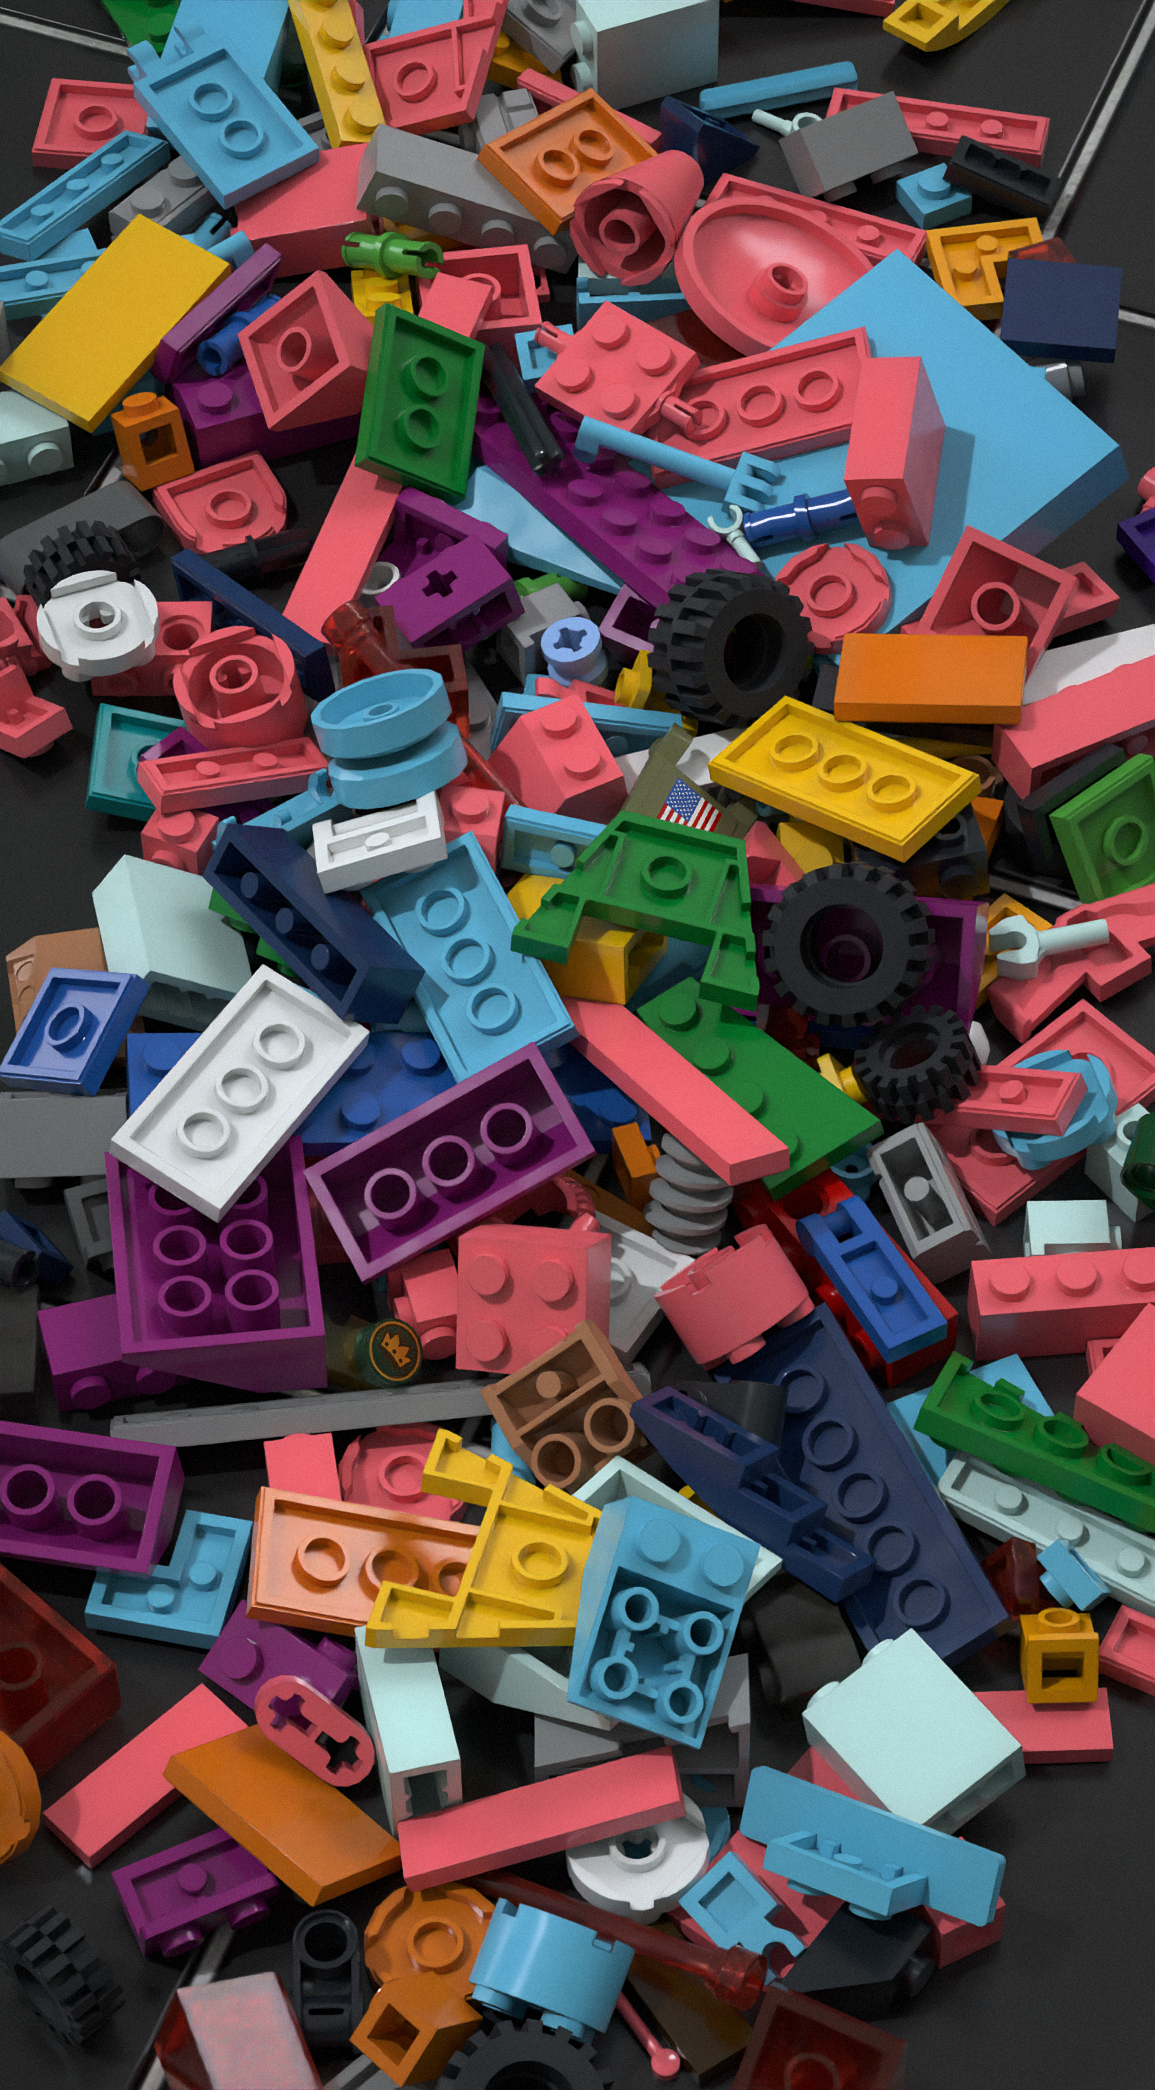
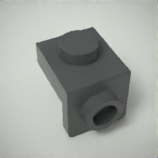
(91, 1223)

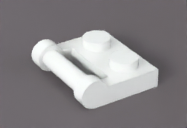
(380, 844)

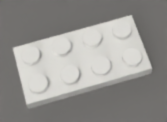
(239, 1093)

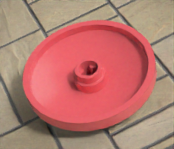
(761, 269)

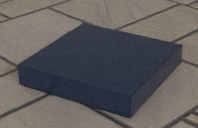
(1061, 310)

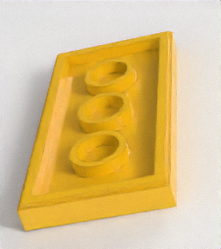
(112, 323)
(845, 778)

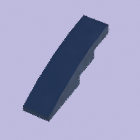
(736, 1480)

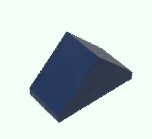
(705, 138)

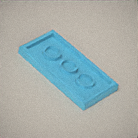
(474, 989)

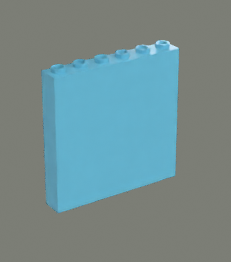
(1012, 447)

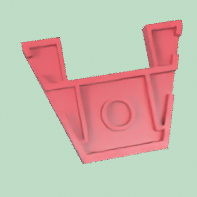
(435, 73)

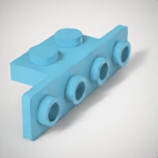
(865, 1853)

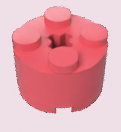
(240, 690)
(733, 1297)

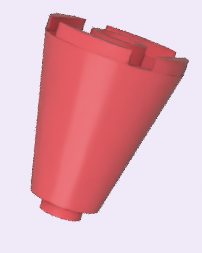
(636, 217)

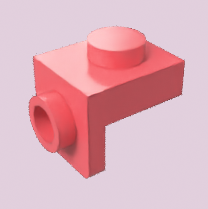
(27, 721)

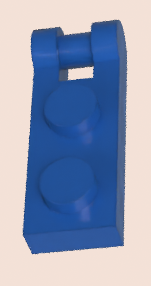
(873, 1279)

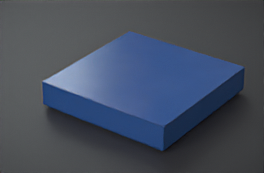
(73, 1031)

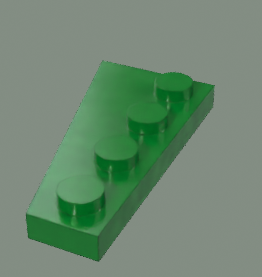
(766, 1081)
(1022, 1443)

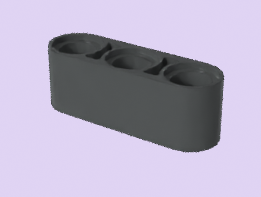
(114, 504)

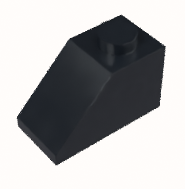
(864, 1962)

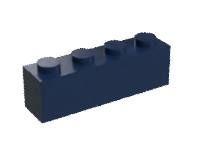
(319, 935)

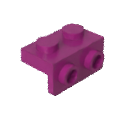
(429, 526)
(258, 1650)
(192, 1891)

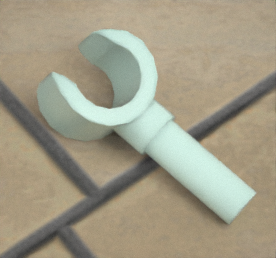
(782, 126)
(735, 536)

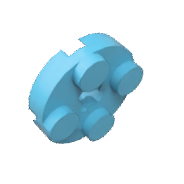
(1089, 1126)

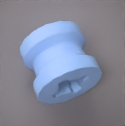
(574, 651)

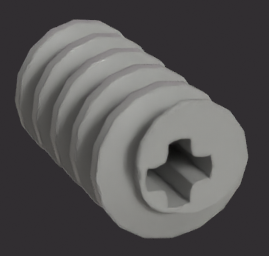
(687, 1201)

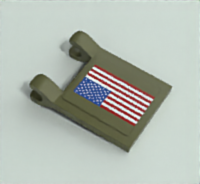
(673, 797)

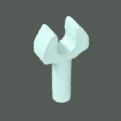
(1035, 944)

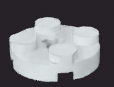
(103, 651)
(647, 1885)

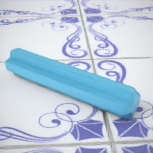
(778, 90)

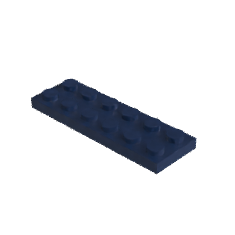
(880, 1498)

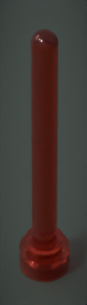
(352, 631)
(732, 1973)

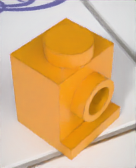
(1059, 1642)

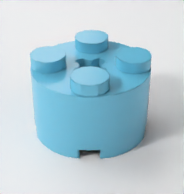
(550, 1968)

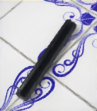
(520, 411)

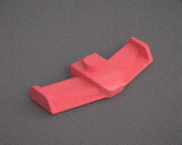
(1100, 968)

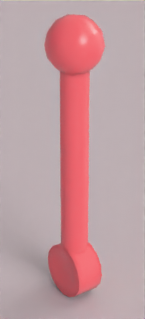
(664, 2062)

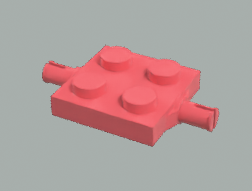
(618, 372)

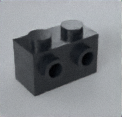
(945, 865)

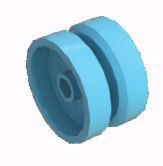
(389, 738)

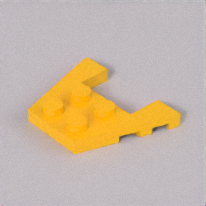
(520, 1573)

